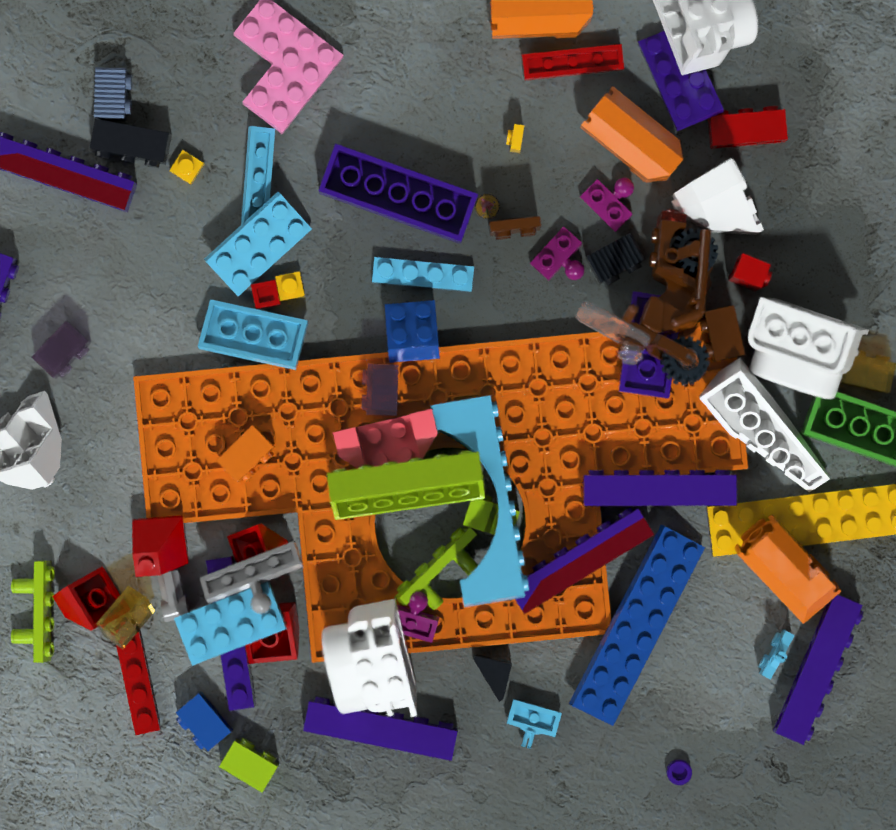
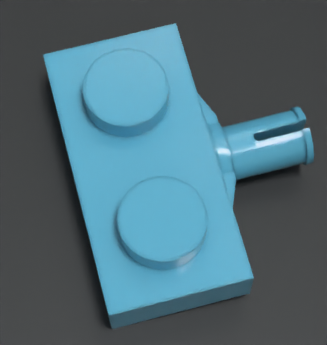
(778, 653)
(533, 720)

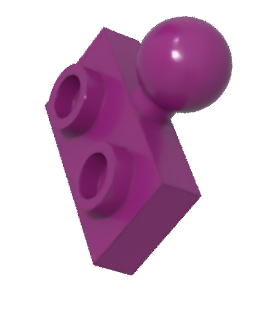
(607, 203)
(558, 254)
(417, 623)

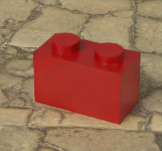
(750, 272)

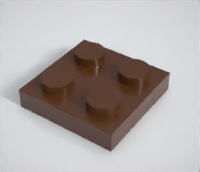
(525, 226)

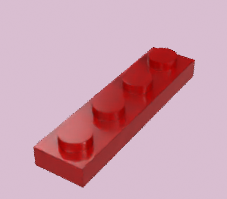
(572, 62)
(138, 686)

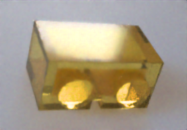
(870, 373)
(124, 616)

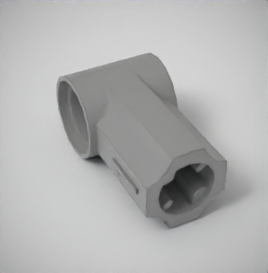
(173, 600)

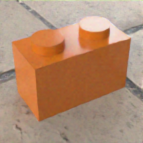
(246, 454)

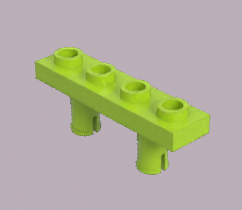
(442, 556)
(43, 622)

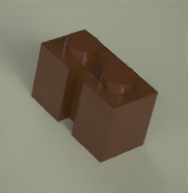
(723, 333)

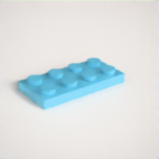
(257, 243)
(253, 334)
(228, 625)

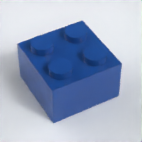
(412, 331)

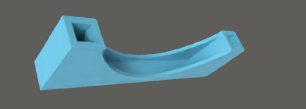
(499, 573)

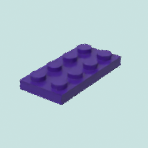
(688, 96)
(647, 375)

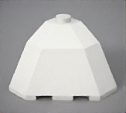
(719, 202)
(30, 444)

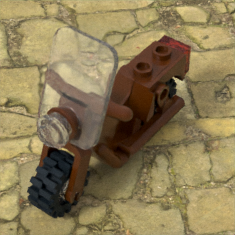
(671, 312)

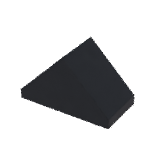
(495, 673)

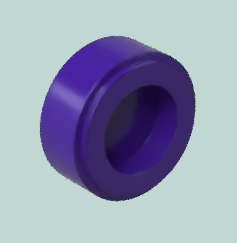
(679, 772)

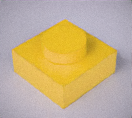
(514, 138)
(186, 167)
(290, 286)

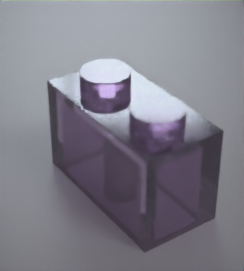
(61, 350)
(381, 389)

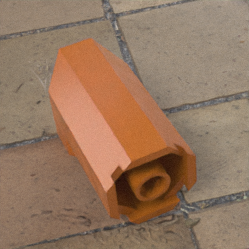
(539, 18)
(634, 137)
(787, 568)

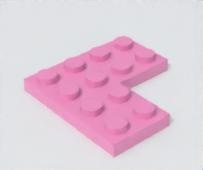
(298, 62)

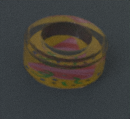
(487, 206)

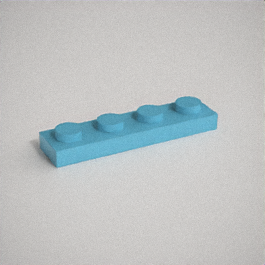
(257, 169)
(423, 274)

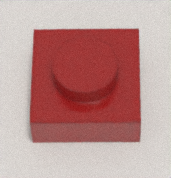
(265, 294)

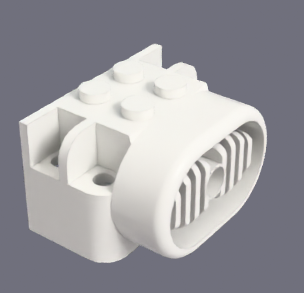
(706, 30)
(802, 347)
(370, 661)

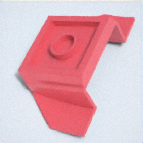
(387, 440)

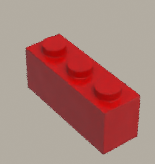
(748, 128)

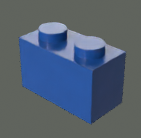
(203, 722)

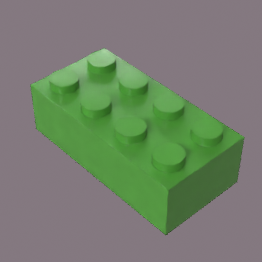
(853, 426)

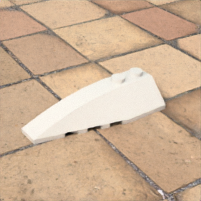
(758, 421)

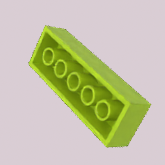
(406, 485)

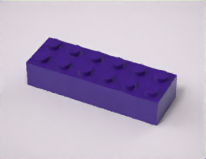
(398, 193)

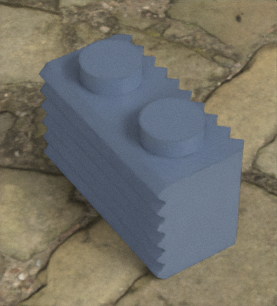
(111, 94)

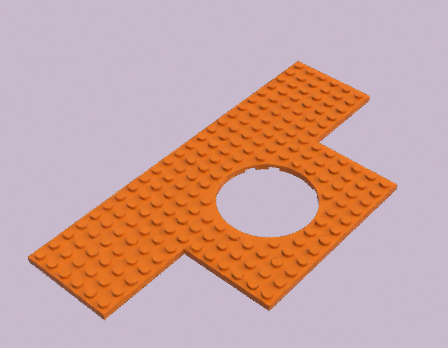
(556, 424)

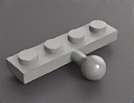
(251, 574)

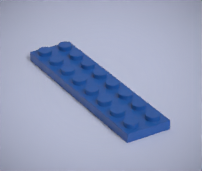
(636, 625)

